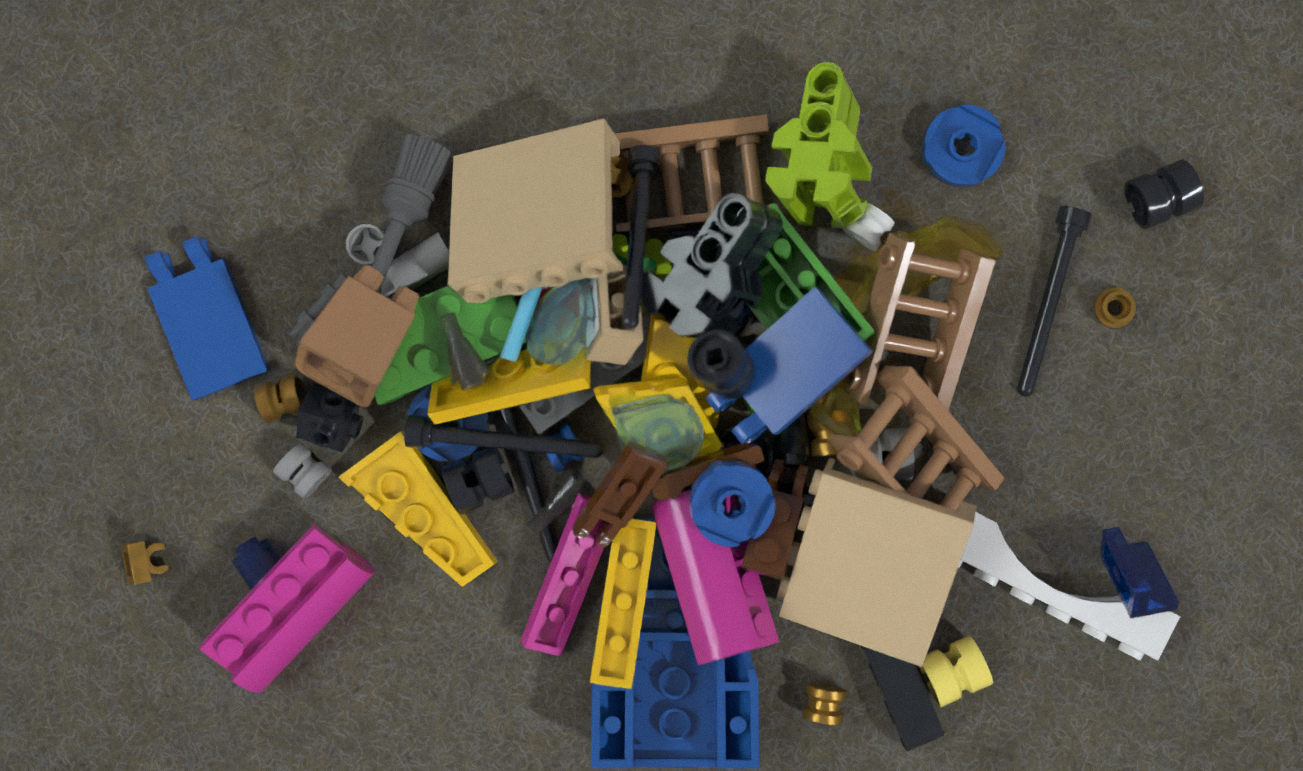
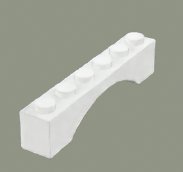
(1101, 615)

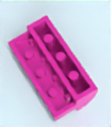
(718, 598)
(287, 609)

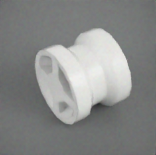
(870, 227)

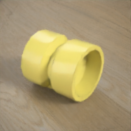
(956, 671)

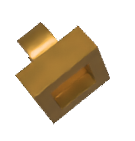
(137, 561)

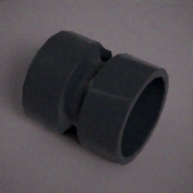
(1169, 192)
(721, 364)
(488, 470)

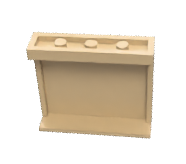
(533, 213)
(874, 564)

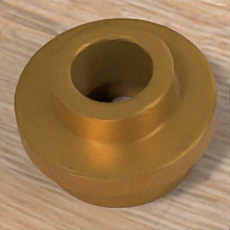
(1126, 303)

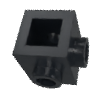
(328, 419)

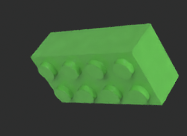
(424, 352)

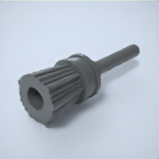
(410, 192)

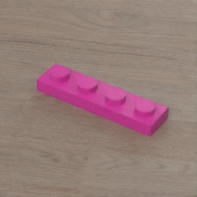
(563, 587)

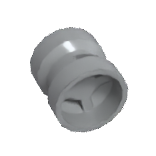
(363, 242)
(302, 471)

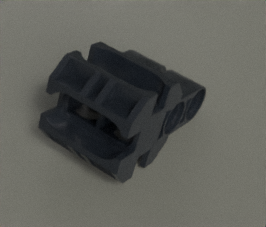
(714, 268)

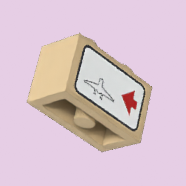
(606, 336)

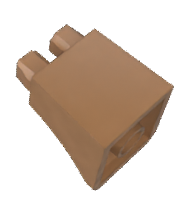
(356, 337)

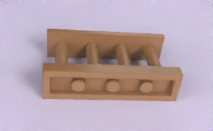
(707, 140)
(955, 327)
(927, 418)

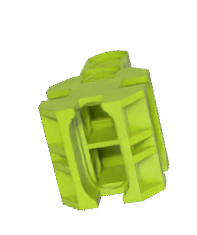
(822, 152)

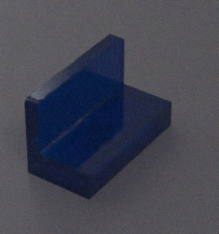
(1136, 575)

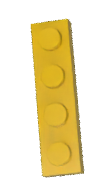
(623, 605)

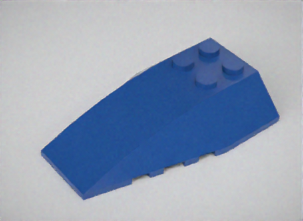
(675, 708)

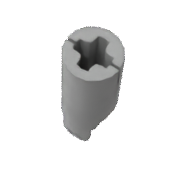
(417, 265)

